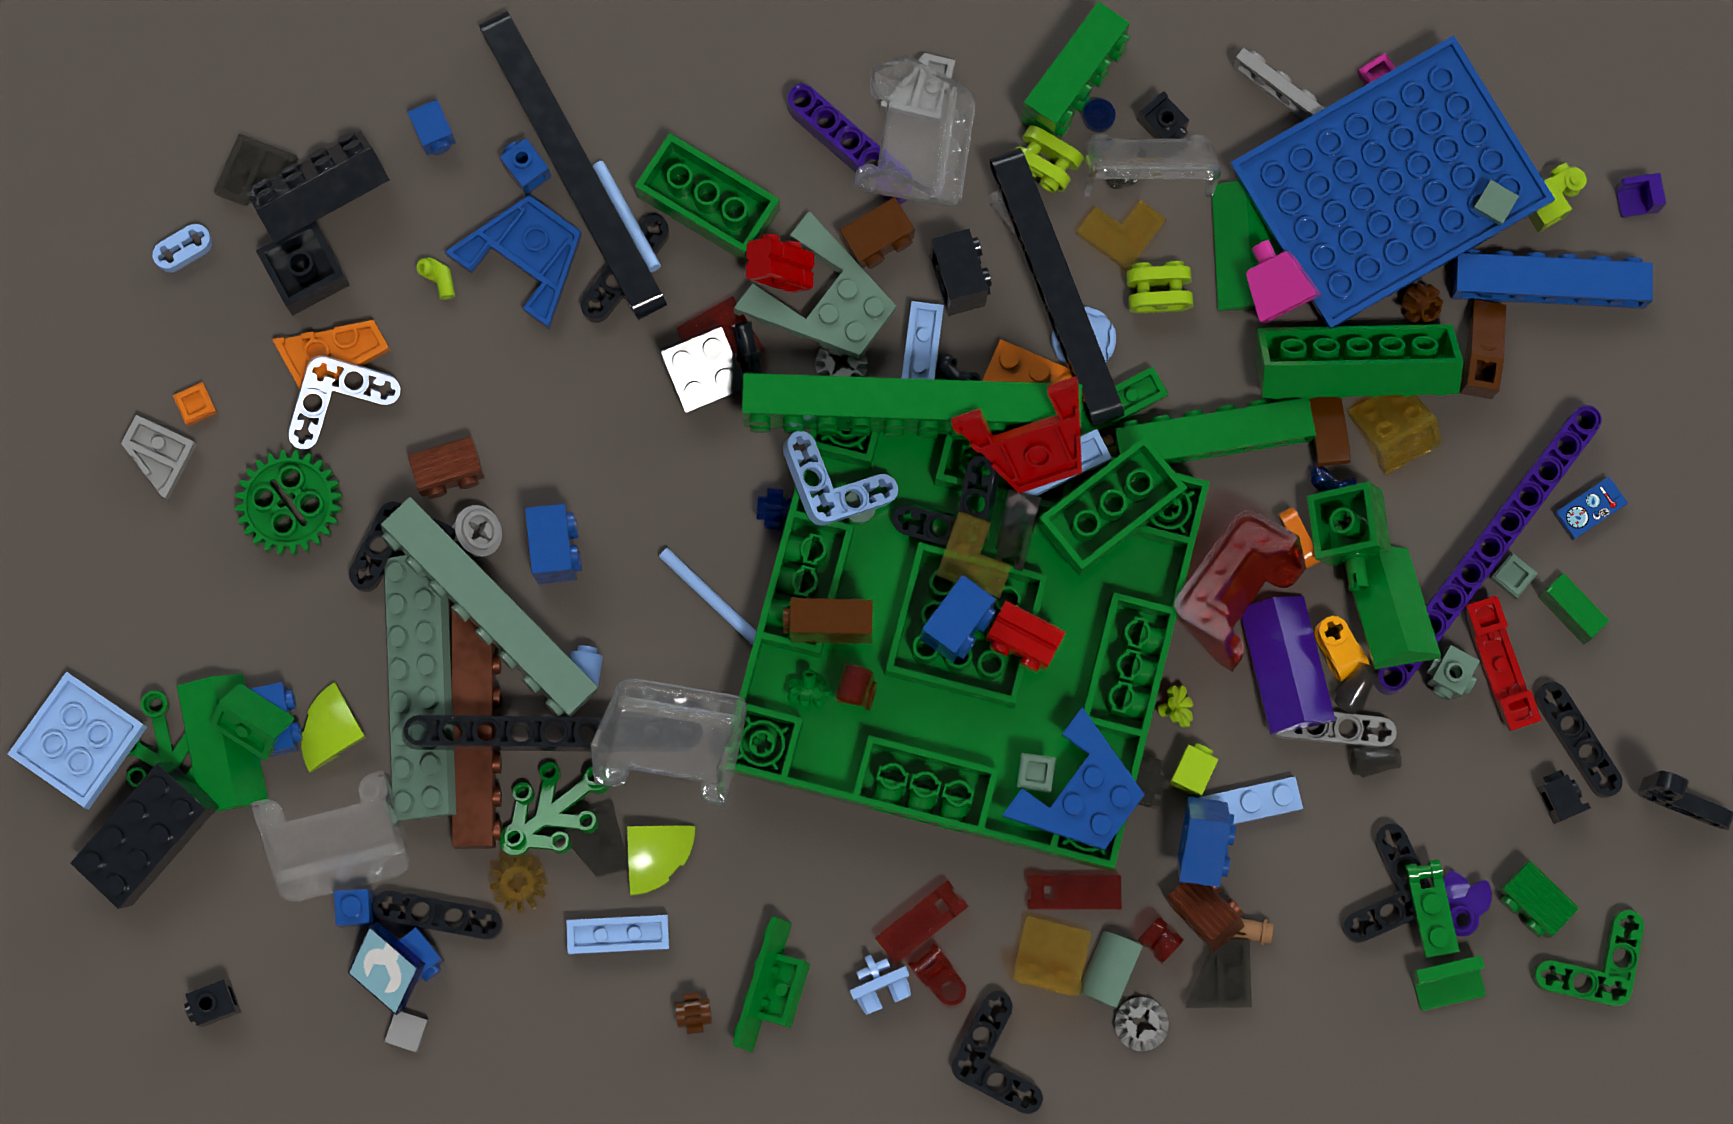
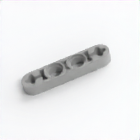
(1331, 732)

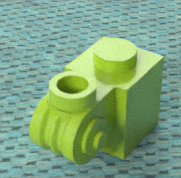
(1564, 181)

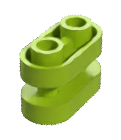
(1050, 176)
(1171, 275)

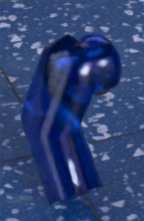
(1324, 481)

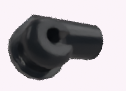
(948, 370)

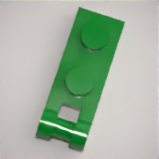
(1432, 910)

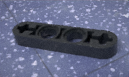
(594, 295)
(1582, 737)
(438, 912)

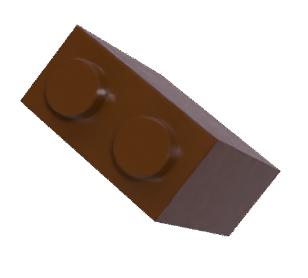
(829, 620)

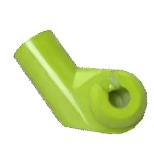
(439, 274)

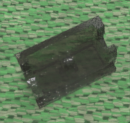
(1017, 527)

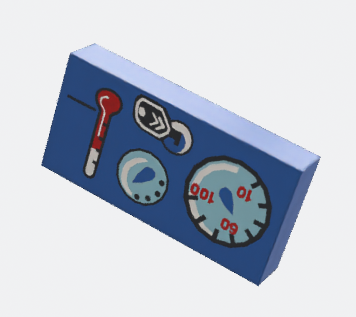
(1591, 508)

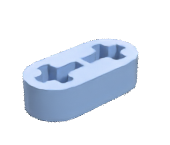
(179, 241)

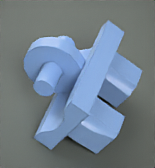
(866, 993)

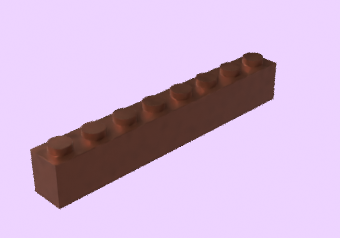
(475, 770)

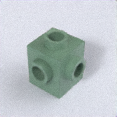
(1460, 665)

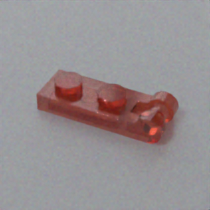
(1076, 892)
(920, 923)

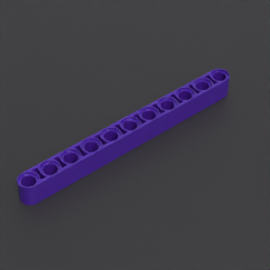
(1498, 537)

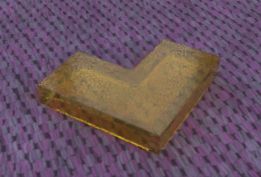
(1125, 241)
(964, 556)

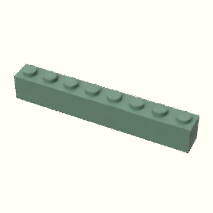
(488, 608)

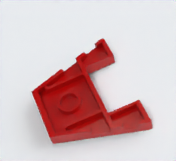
(1034, 452)

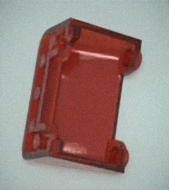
(1231, 577)

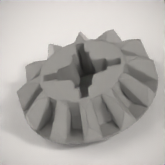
(826, 365)
(489, 530)
(1127, 1029)

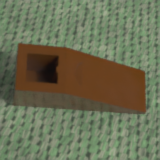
(1484, 350)

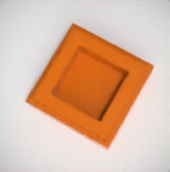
(195, 404)

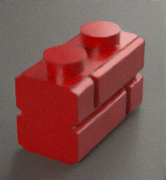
(780, 264)
(1025, 637)

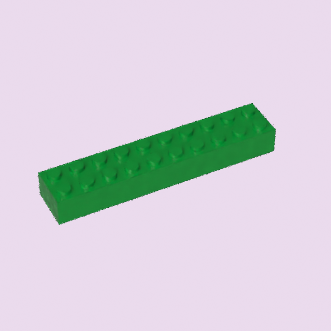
(888, 404)

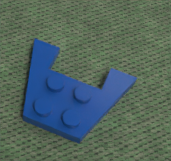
(532, 241)
(1094, 799)

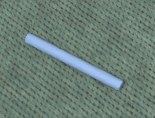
(627, 217)
(708, 595)

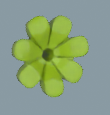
(1177, 706)

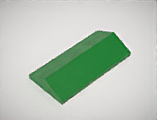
(1235, 231)
(1395, 612)
(219, 764)

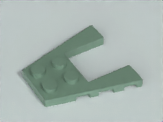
(846, 315)

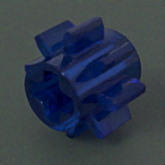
(773, 508)

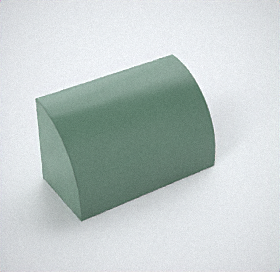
(1110, 969)

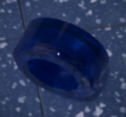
(1099, 115)

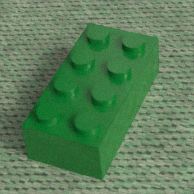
(1076, 71)
(707, 196)
(1112, 506)

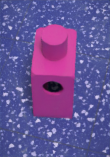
(1278, 283)

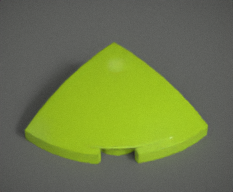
(328, 728)
(656, 854)

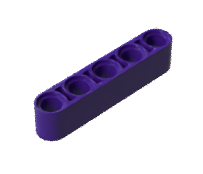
(839, 132)

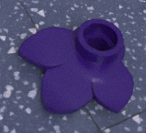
(1468, 900)

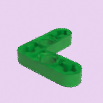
(1610, 972)

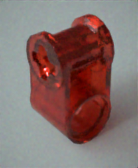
(856, 687)
(938, 975)

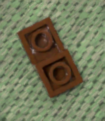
(1331, 437)

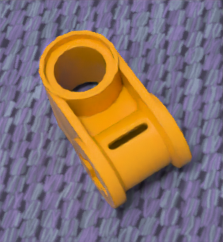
(1341, 651)

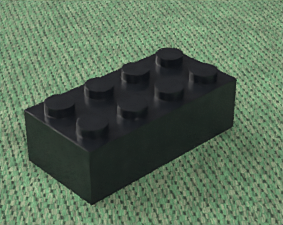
(317, 185)
(144, 834)

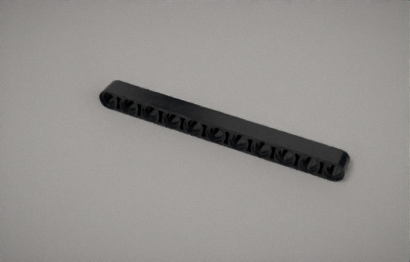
(573, 165)

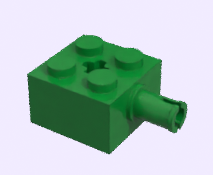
(1367, 536)

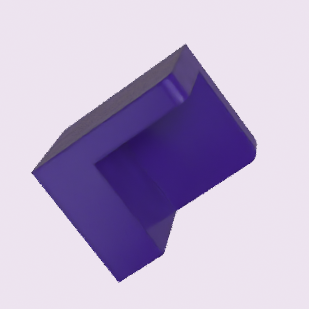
(1640, 195)

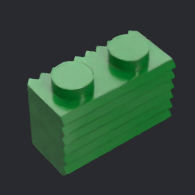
(1537, 900)

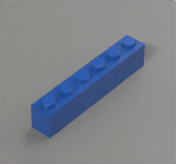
(1552, 280)

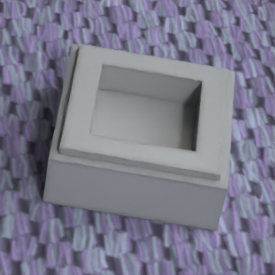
(406, 1031)

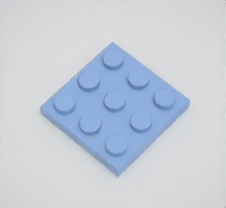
(77, 740)

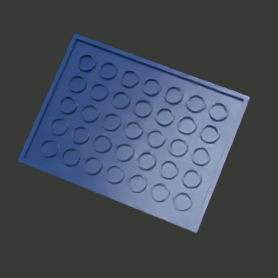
(1390, 180)

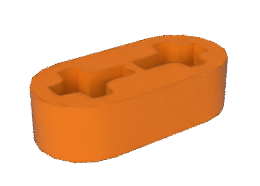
(1292, 522)

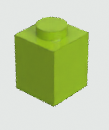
(1194, 770)

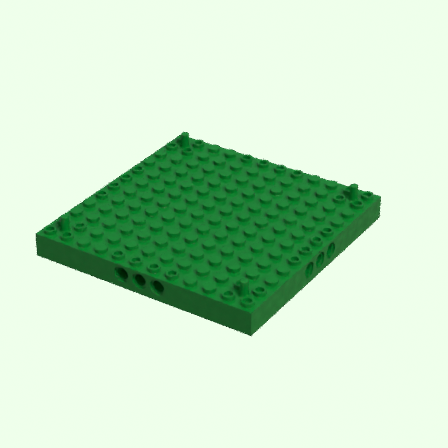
(942, 732)

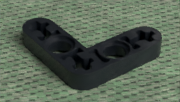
(919, 512)
(365, 550)
(1669, 791)
(1401, 885)
(986, 1068)

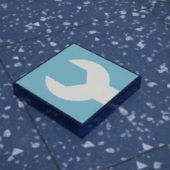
(386, 968)

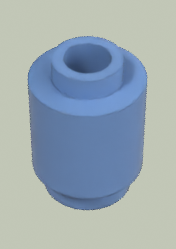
(588, 661)

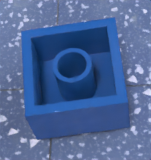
(551, 544)
(958, 619)
(1204, 842)

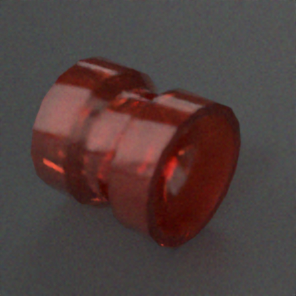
(1168, 943)

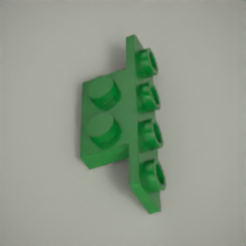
(774, 987)

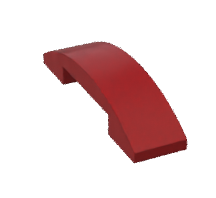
(1500, 664)

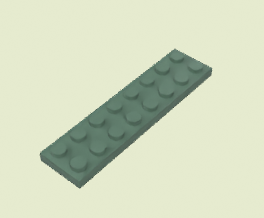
(418, 686)

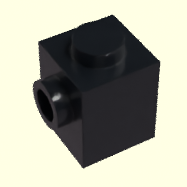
(211, 1003)

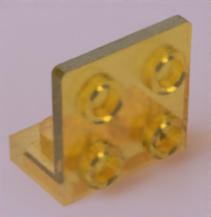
(1397, 428)
(1051, 957)

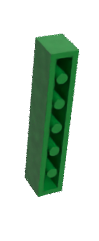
(1224, 431)

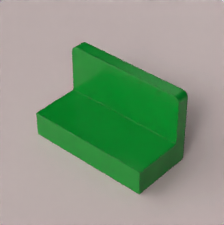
(1573, 608)
(250, 721)
(1449, 983)

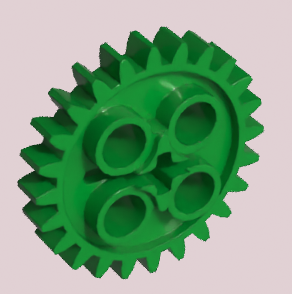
(265, 520)

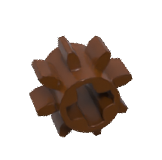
(1422, 303)
(693, 1013)

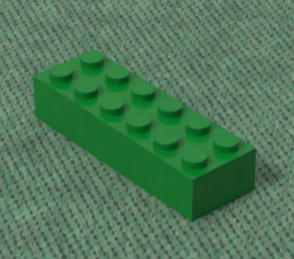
(1358, 361)

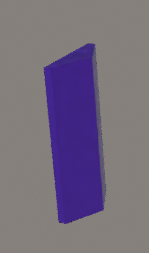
(1287, 664)

